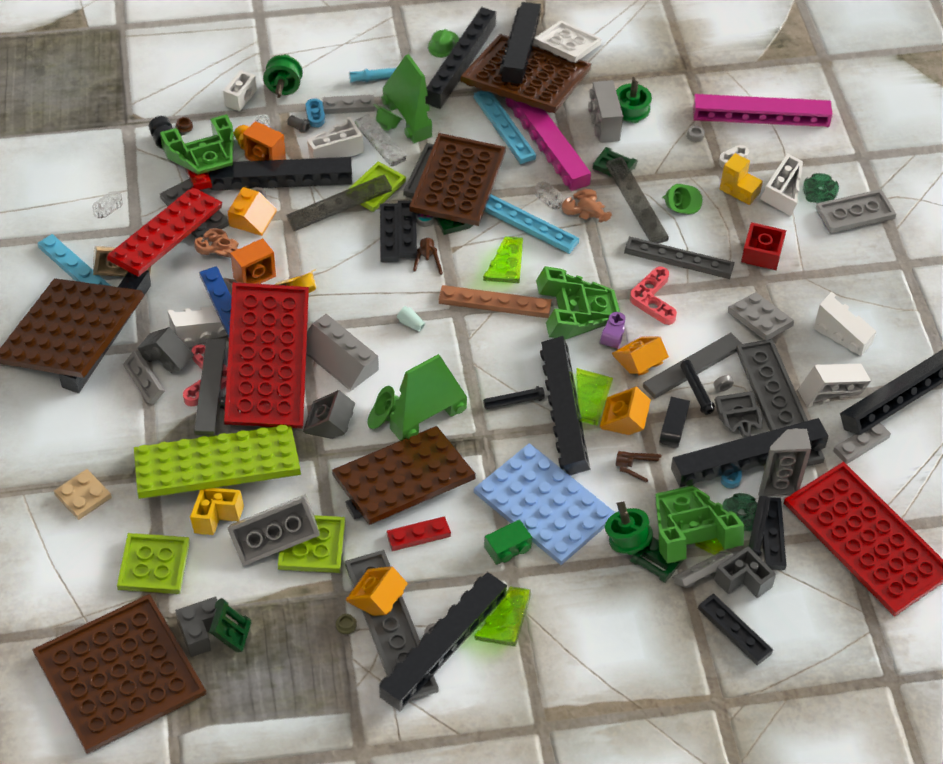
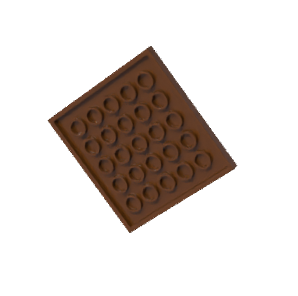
(546, 82)
(69, 327)
(118, 673)

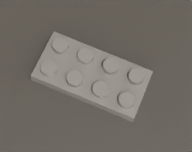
(855, 211)

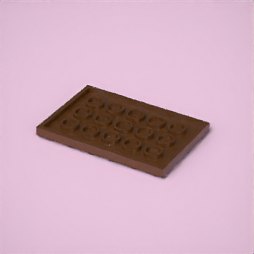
(458, 179)
(403, 475)

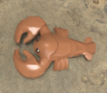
(586, 207)
(221, 243)

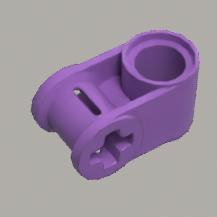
(613, 330)

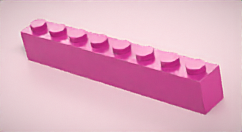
(762, 110)
(552, 144)

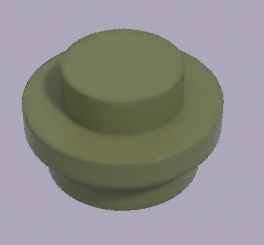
(346, 624)

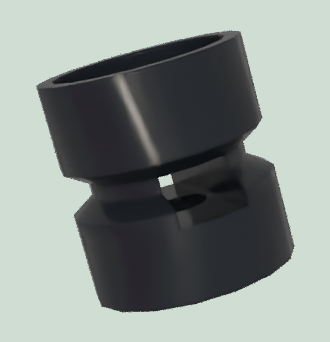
(158, 125)

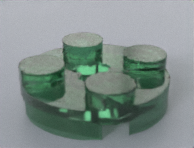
(817, 180)
(744, 502)

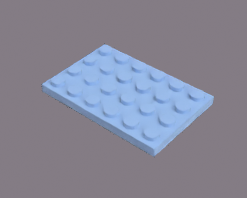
(547, 501)

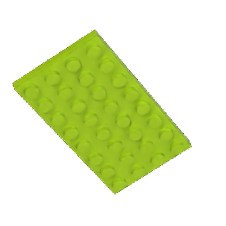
(215, 461)

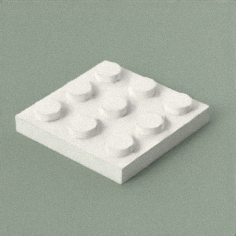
(567, 41)

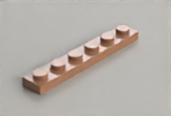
(495, 301)

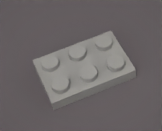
(760, 316)

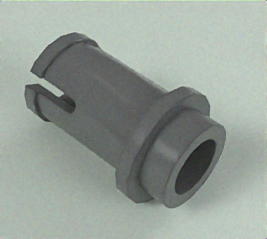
(302, 125)

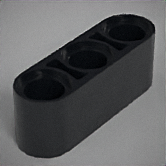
(674, 422)

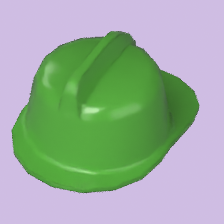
(442, 43)
(386, 118)
(683, 199)
(382, 408)

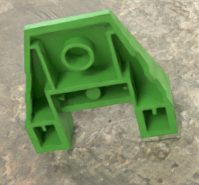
(407, 93)
(205, 153)
(580, 303)
(424, 393)
(691, 517)

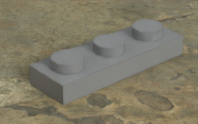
(348, 104)
(143, 377)
(860, 444)
(701, 570)

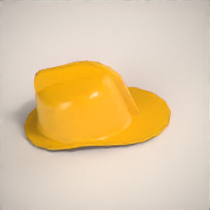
(304, 280)

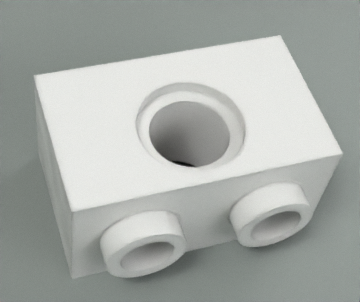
(240, 90)

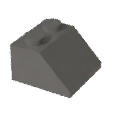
(330, 415)

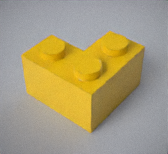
(737, 180)
(215, 505)

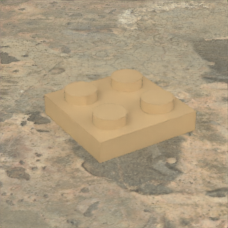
(82, 494)

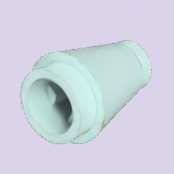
(410, 318)

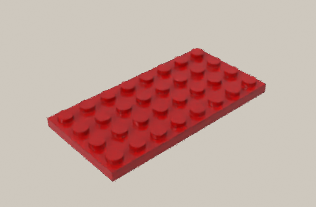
(267, 355)
(868, 538)

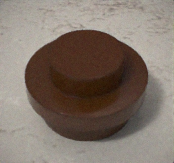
(184, 125)

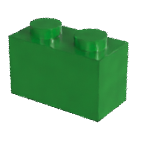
(508, 542)

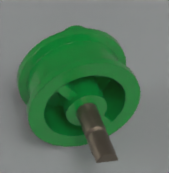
(283, 75)
(634, 101)
(628, 530)

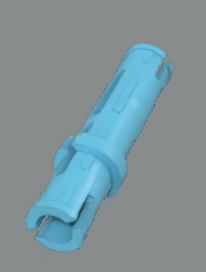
(368, 75)

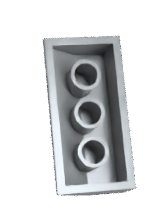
(340, 352)
(786, 464)
(274, 530)

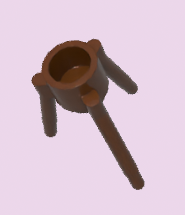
(427, 249)
(626, 459)

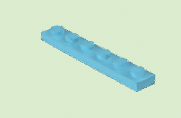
(505, 126)
(531, 224)
(69, 261)

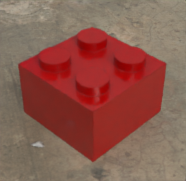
(763, 246)

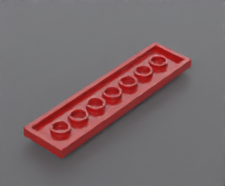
(164, 231)

